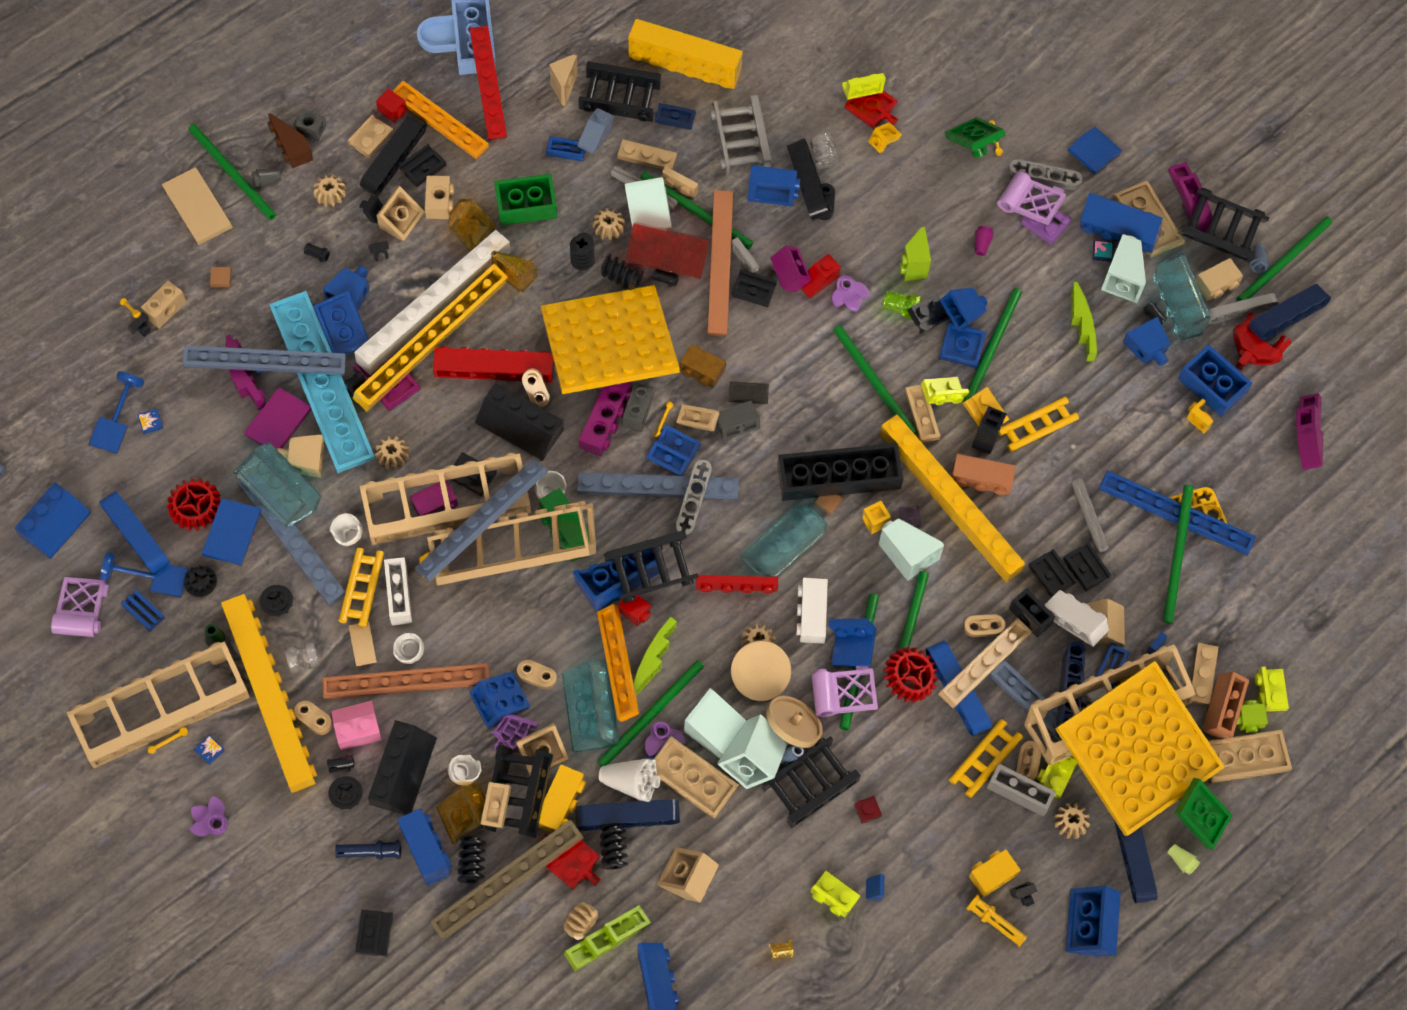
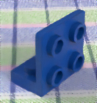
(853, 642)
(498, 698)

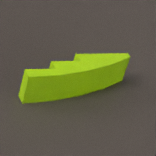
(1082, 317)
(651, 661)
(607, 938)

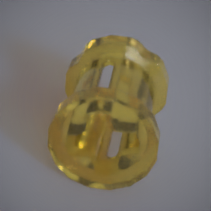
(782, 950)

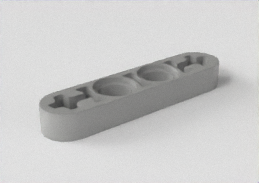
(1045, 171)
(1242, 308)
(693, 497)

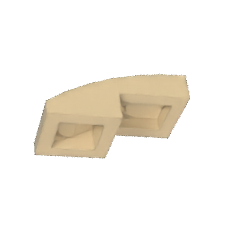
(362, 644)

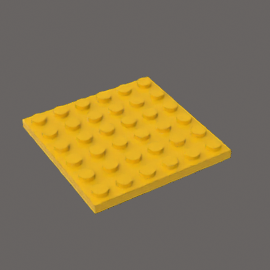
(609, 339)
(1139, 748)

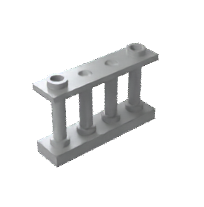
(755, 124)

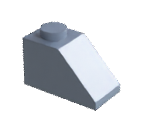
(596, 131)

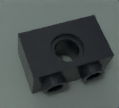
(1032, 612)

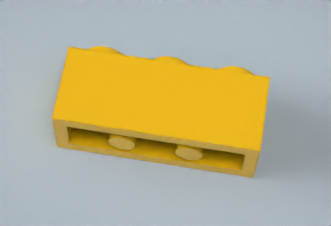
(561, 798)

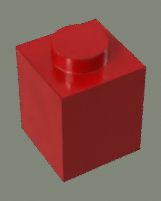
(391, 105)
(636, 611)

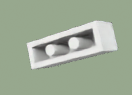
(398, 591)
(812, 610)
(1077, 617)

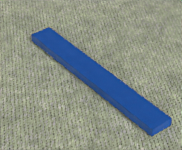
(1170, 509)

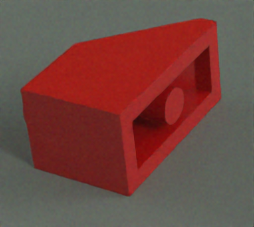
(822, 274)

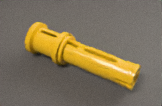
(989, 912)

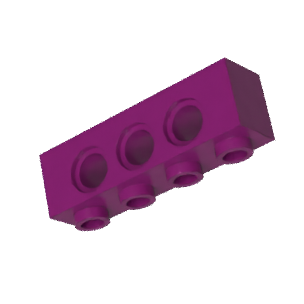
(595, 442)

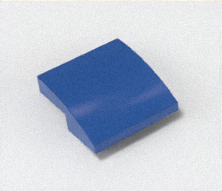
(1094, 150)
(673, 450)

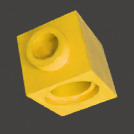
(875, 517)

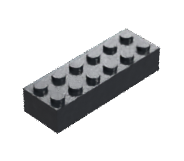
(839, 471)

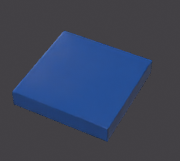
(962, 346)

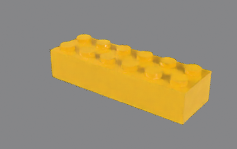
(685, 54)

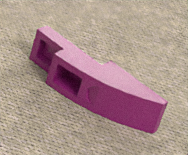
(1186, 184)
(244, 380)
(1309, 431)

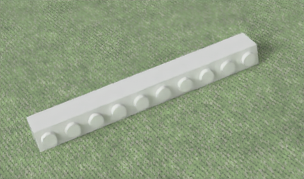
(429, 304)

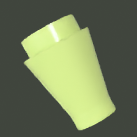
(1186, 861)

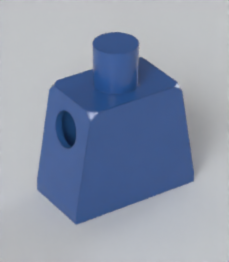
(351, 281)
(964, 306)
(1148, 342)

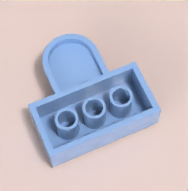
(453, 32)

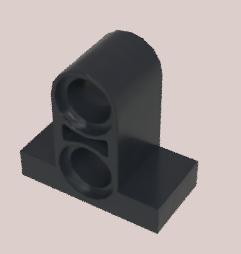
(989, 430)

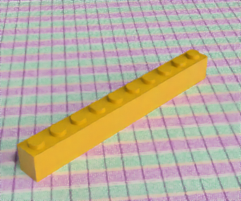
(429, 337)
(952, 499)
(268, 693)

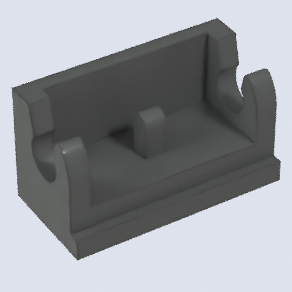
(738, 420)

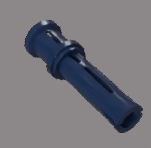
(378, 850)

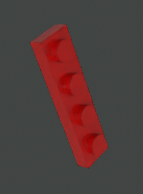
(745, 584)

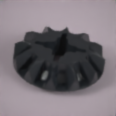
(196, 589)
(272, 593)
(345, 783)

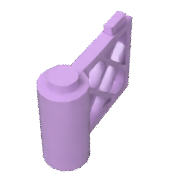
(1020, 188)
(79, 622)
(826, 691)

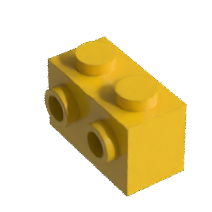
(994, 872)

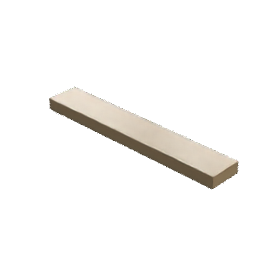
(985, 663)

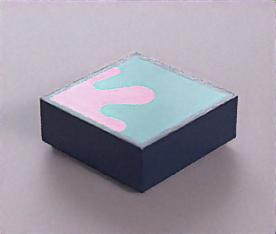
(1103, 251)

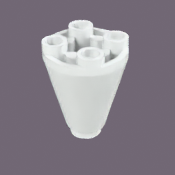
(632, 778)

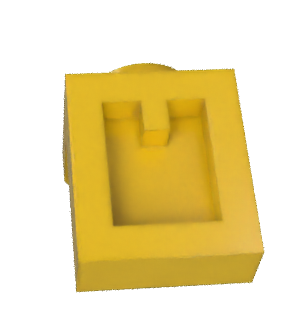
(883, 136)
(1198, 417)

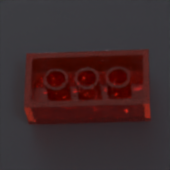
(667, 250)

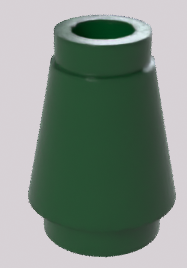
(213, 635)

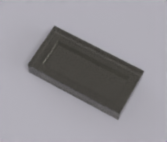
(744, 391)

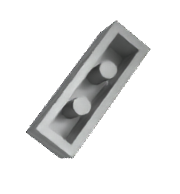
(1021, 790)

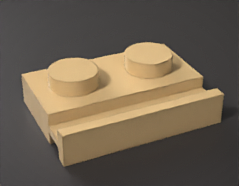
(370, 136)

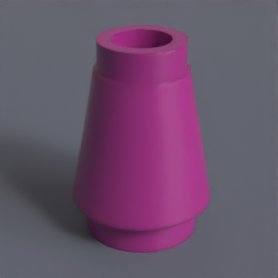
(983, 238)

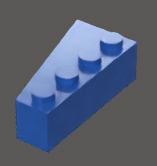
(601, 581)

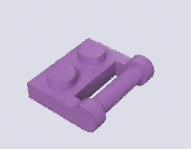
(1047, 232)

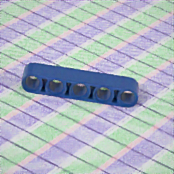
(134, 532)
(970, 707)

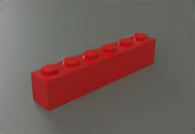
(490, 364)

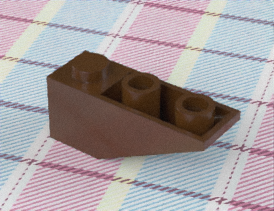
(292, 142)

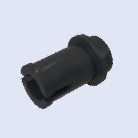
(321, 254)
(666, 277)
(1154, 312)
(341, 763)

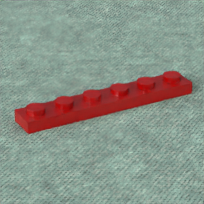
(488, 83)

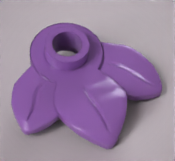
(849, 296)
(655, 742)
(206, 818)

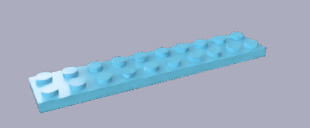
(324, 392)

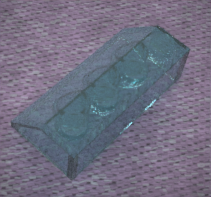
(1181, 296)
(278, 484)
(785, 541)
(590, 707)

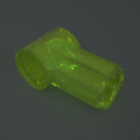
(900, 303)

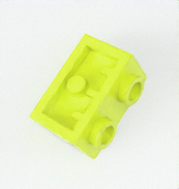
(864, 86)
(943, 390)
(1272, 689)
(1057, 775)
(834, 894)

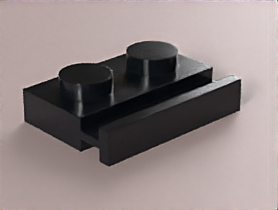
(422, 164)
(754, 288)
(928, 313)
(472, 482)
(1087, 566)
(1052, 573)
(374, 933)

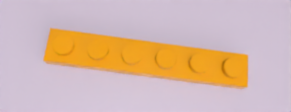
(441, 121)
(617, 663)

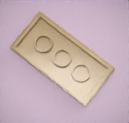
(1144, 198)
(197, 206)
(1251, 756)
(694, 777)

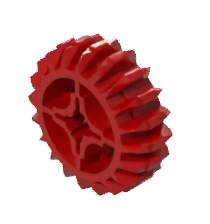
(178, 511)
(905, 659)

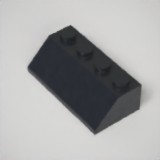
(519, 421)
(402, 768)

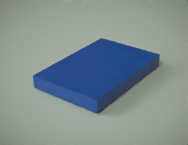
(341, 323)
(231, 532)

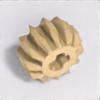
(329, 190)
(601, 223)
(392, 459)
(757, 633)
(1069, 813)
(580, 920)

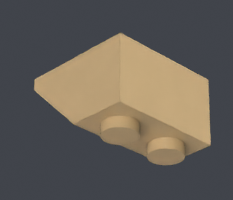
(688, 874)

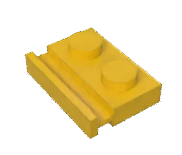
(979, 403)

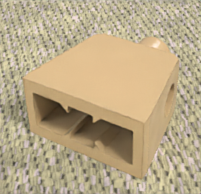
(306, 454)

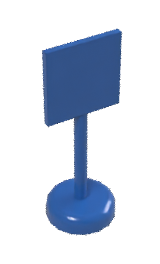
(110, 433)
(165, 581)

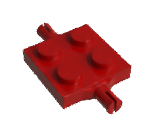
(873, 108)
(575, 865)

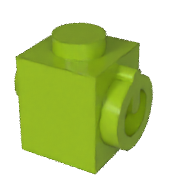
(1252, 717)

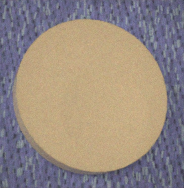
(761, 670)
(794, 721)

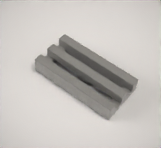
(744, 256)

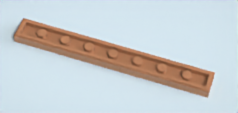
(720, 263)
(404, 681)

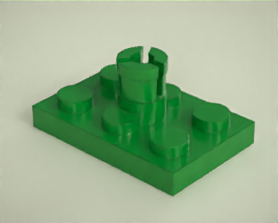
(975, 135)
(1203, 813)

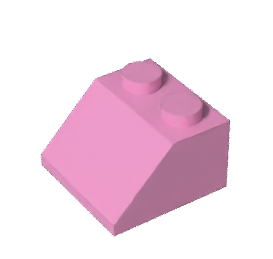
(356, 725)

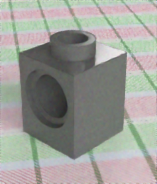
(313, 131)

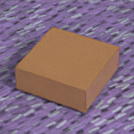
(220, 277)
(829, 503)

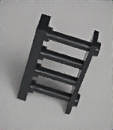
(621, 75)
(1225, 244)
(636, 552)
(536, 789)
(813, 802)

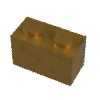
(702, 366)

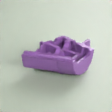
(511, 730)

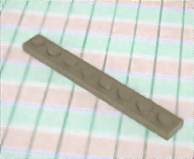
(506, 880)

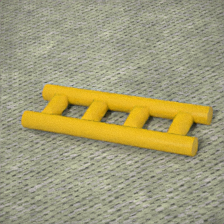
(1042, 413)
(366, 597)
(986, 771)

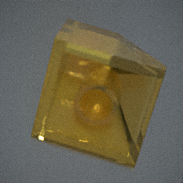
(470, 223)
(519, 271)
(462, 811)

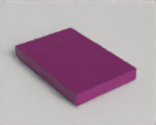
(399, 393)
(278, 419)

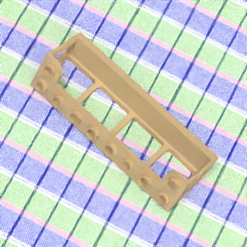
(450, 518)
(520, 562)
(1038, 710)
(167, 723)

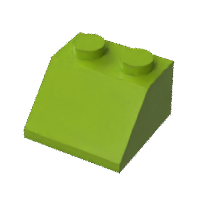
(916, 257)

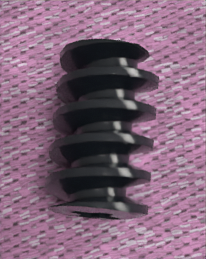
(582, 251)
(621, 274)
(612, 846)
(470, 859)

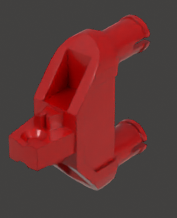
(1254, 350)

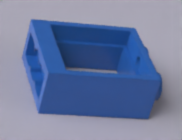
(773, 185)

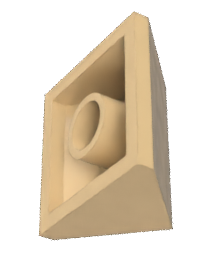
(563, 77)
(399, 214)
(1115, 618)
(546, 740)

